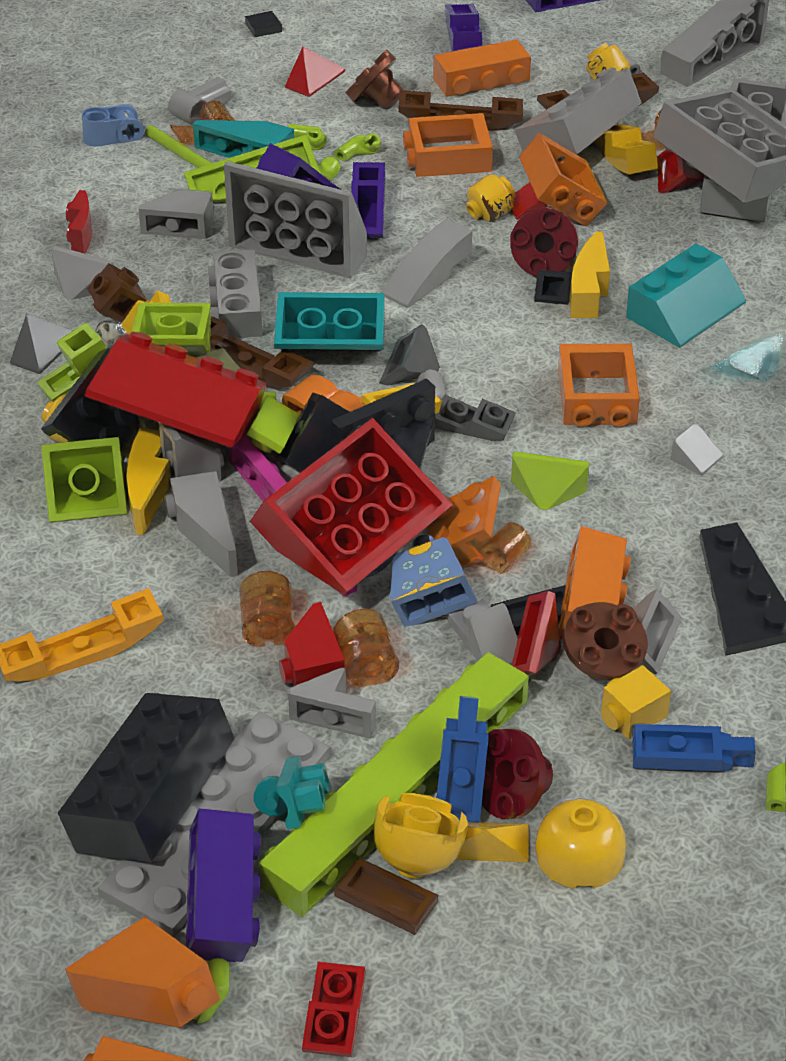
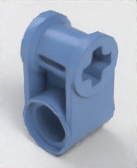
(108, 125)

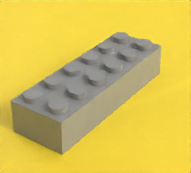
(716, 198)

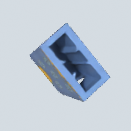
(428, 581)

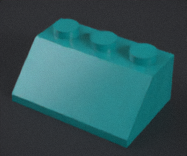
(684, 296)
(330, 321)

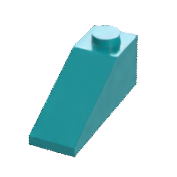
(237, 137)

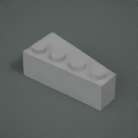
(715, 40)
(585, 113)

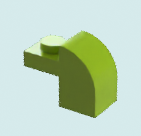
(79, 350)

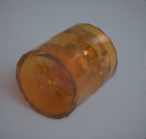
(266, 608)
(366, 648)

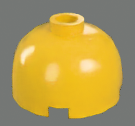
(418, 834)
(581, 844)

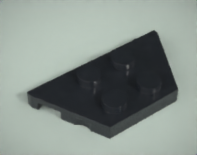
(88, 419)

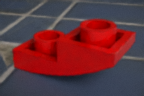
(80, 226)
(334, 1009)

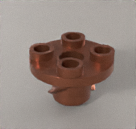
(377, 83)
(605, 640)

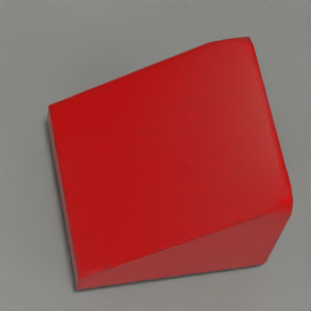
(526, 201)

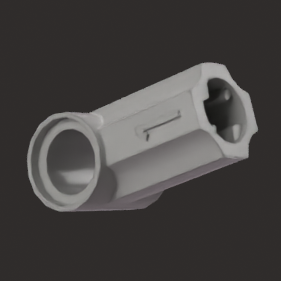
(188, 104)

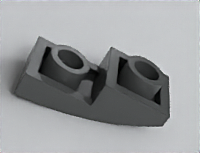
(485, 422)

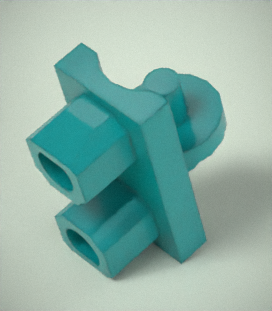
(296, 790)

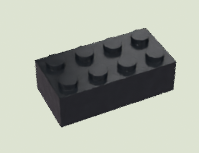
(147, 777)

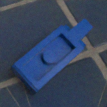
(689, 748)
(463, 761)

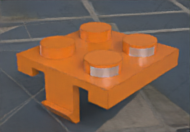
(467, 519)

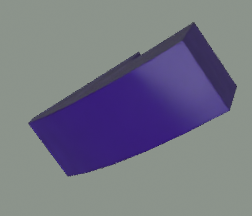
(463, 26)
(369, 195)

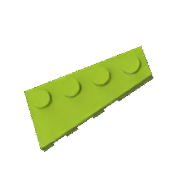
(212, 177)

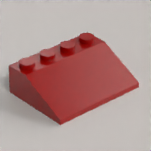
(178, 389)
(350, 509)

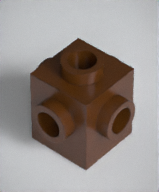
(115, 292)

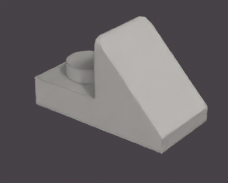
(485, 630)
(327, 705)

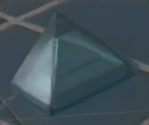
(754, 361)

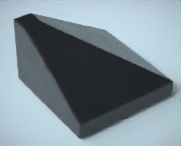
(553, 287)

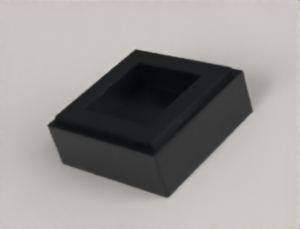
(263, 24)

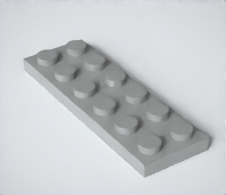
(161, 887)

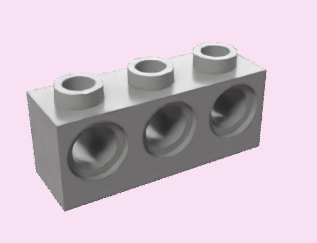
(236, 292)

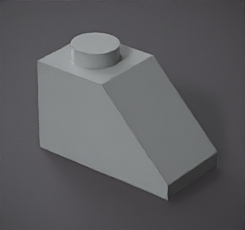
(178, 214)
(189, 453)

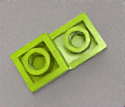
(272, 425)

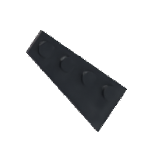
(745, 597)

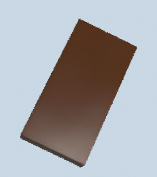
(386, 895)

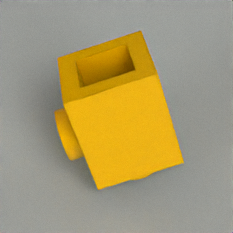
(634, 700)

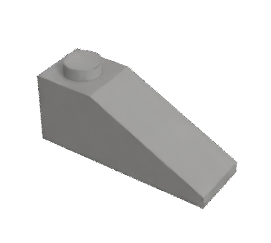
(203, 517)

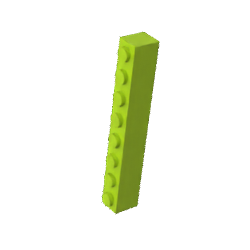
(332, 839)

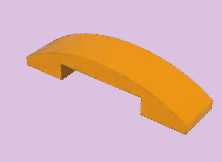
(131, 621)

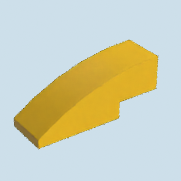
(627, 150)
(589, 278)
(146, 478)

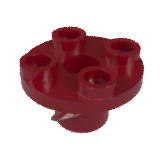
(544, 241)
(514, 774)

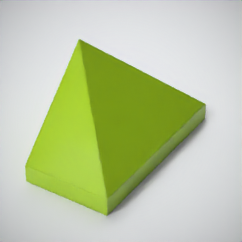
(549, 479)

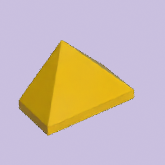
(496, 842)

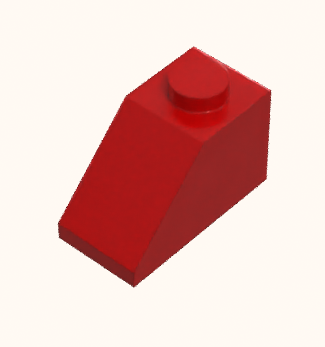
(310, 648)

